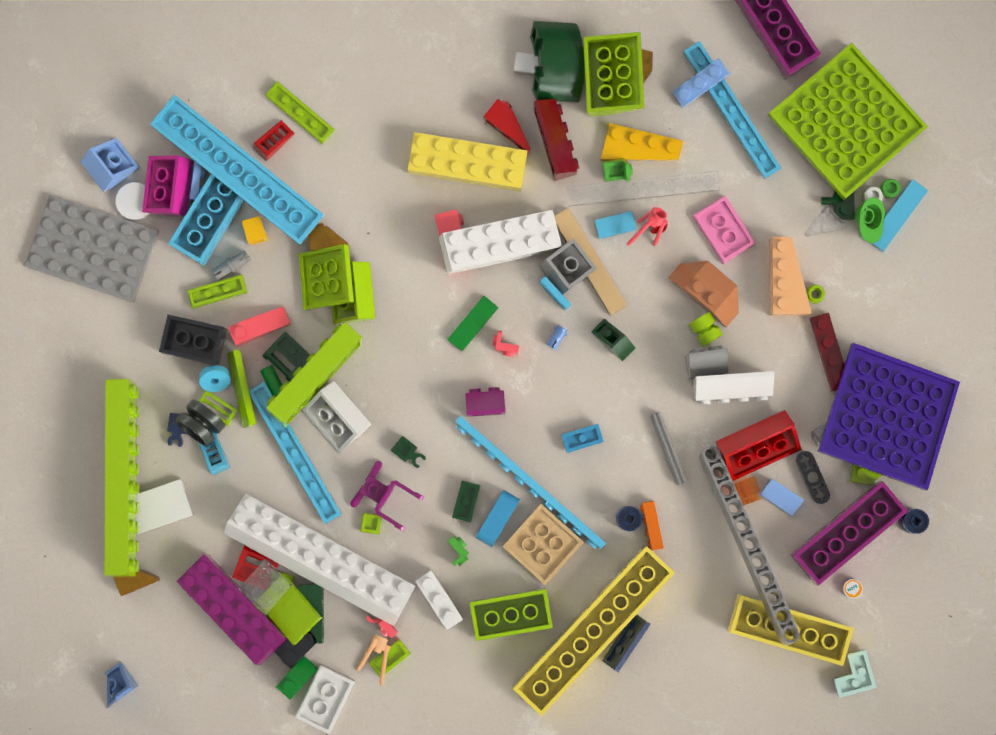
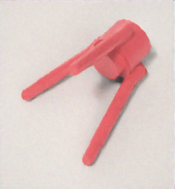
(656, 217)

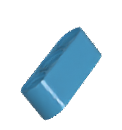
(497, 518)

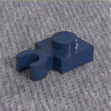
(175, 429)

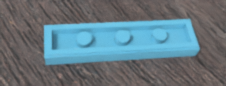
(900, 213)

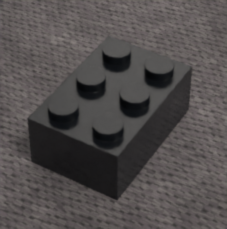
(192, 340)

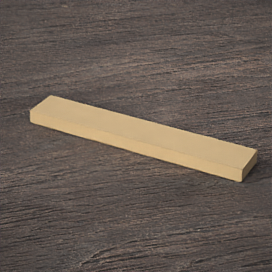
(599, 278)

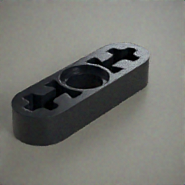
(814, 492)

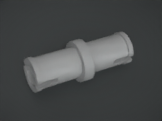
(231, 265)

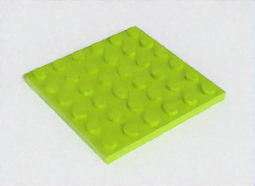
(847, 121)

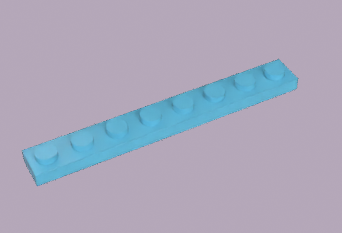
(735, 115)
(297, 458)

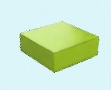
(371, 523)

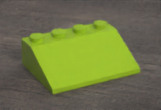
(613, 73)

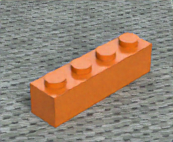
(651, 521)

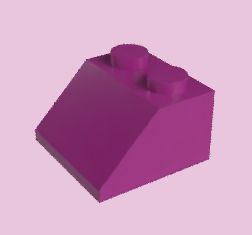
(485, 403)

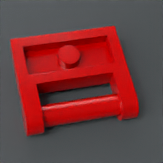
(245, 569)

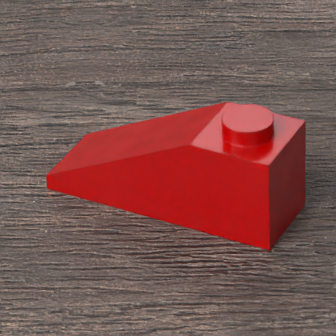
(503, 119)

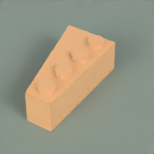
(787, 286)

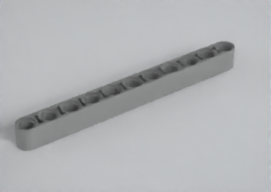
(748, 554)

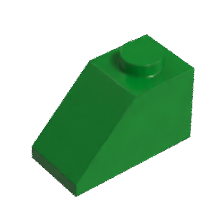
(297, 678)

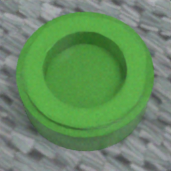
(890, 188)

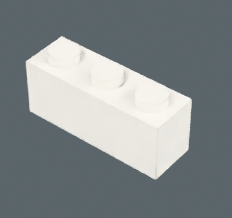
(439, 599)

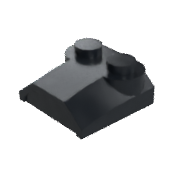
(291, 654)

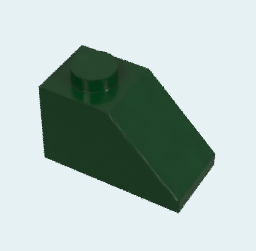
(613, 339)

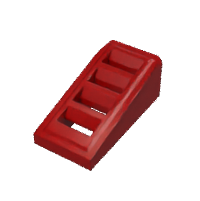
(277, 144)

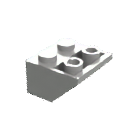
(707, 362)

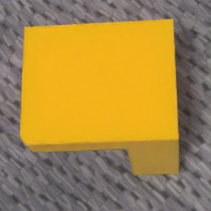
(254, 230)

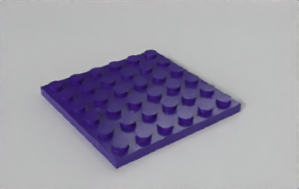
(889, 416)

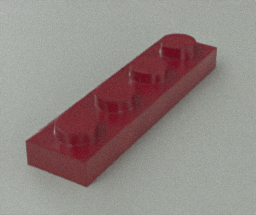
(828, 348)

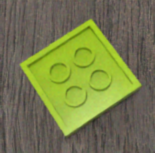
(326, 277)

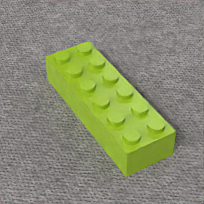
(314, 375)

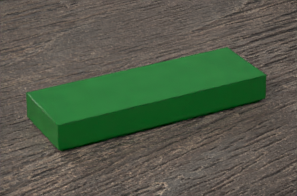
(473, 323)

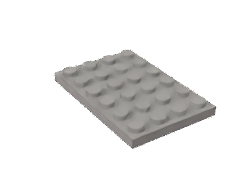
(91, 248)

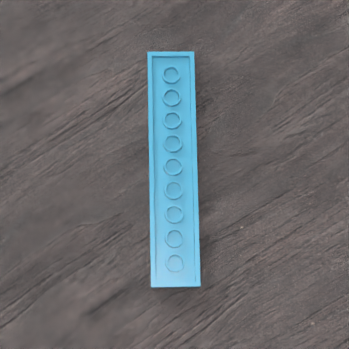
(237, 169)

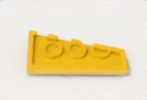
(639, 145)

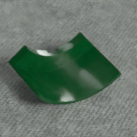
(559, 61)

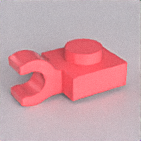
(385, 628)

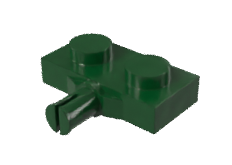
(842, 208)

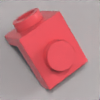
(507, 349)

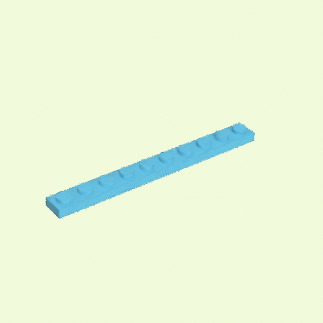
(535, 489)

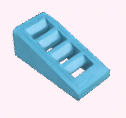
(224, 465)

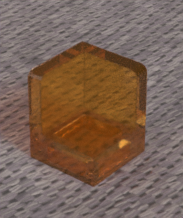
(748, 490)

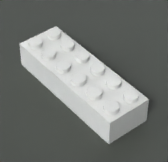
(500, 241)

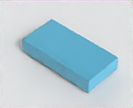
(615, 225)
(555, 293)

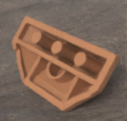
(708, 289)

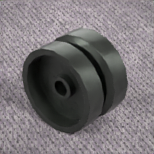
(200, 423)

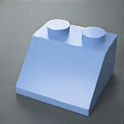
(109, 164)

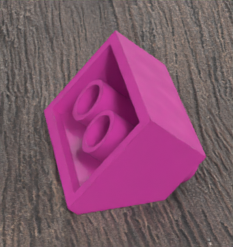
(167, 185)

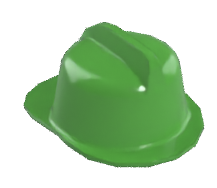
(870, 219)

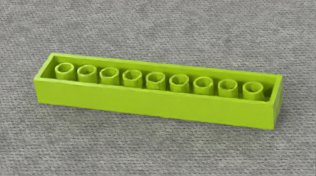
(121, 478)

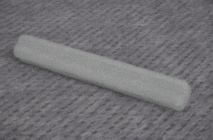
(668, 448)

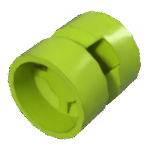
(706, 329)

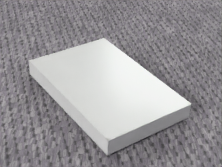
(162, 506)
(325, 699)

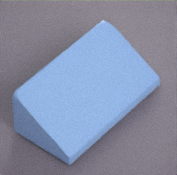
(781, 497)

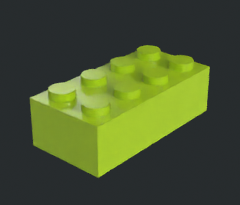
(511, 614)

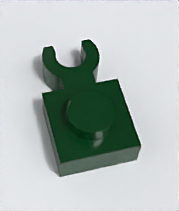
(405, 449)

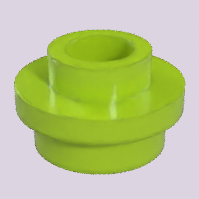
(821, 293)

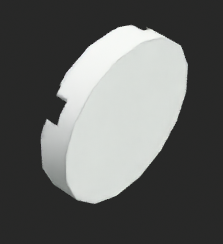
(130, 201)

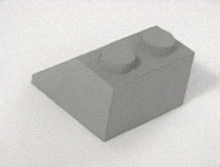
(567, 266)

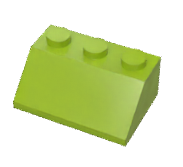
(363, 305)

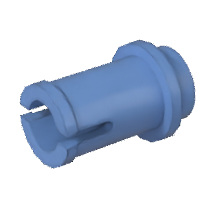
(557, 337)

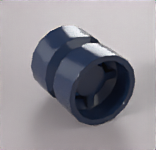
(628, 518)
(914, 521)

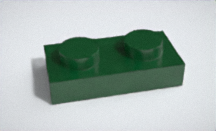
(466, 501)

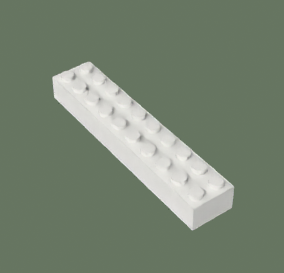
(319, 559)

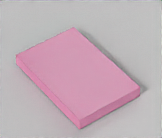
(724, 229)

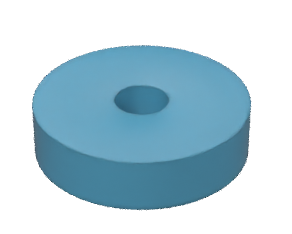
(214, 378)

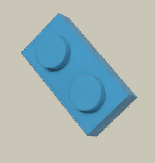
(582, 438)

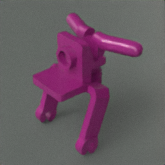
(380, 493)

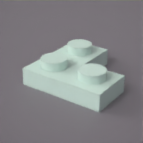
(859, 679)

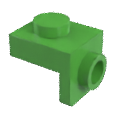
(617, 170)
(458, 544)

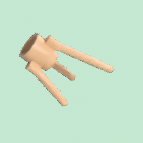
(377, 645)

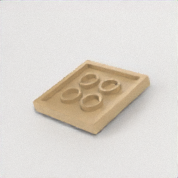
(543, 544)

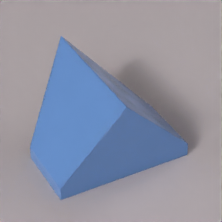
(118, 683)

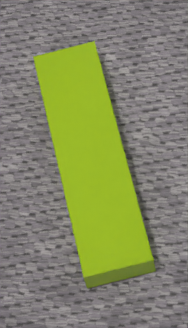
(299, 112)
(241, 388)

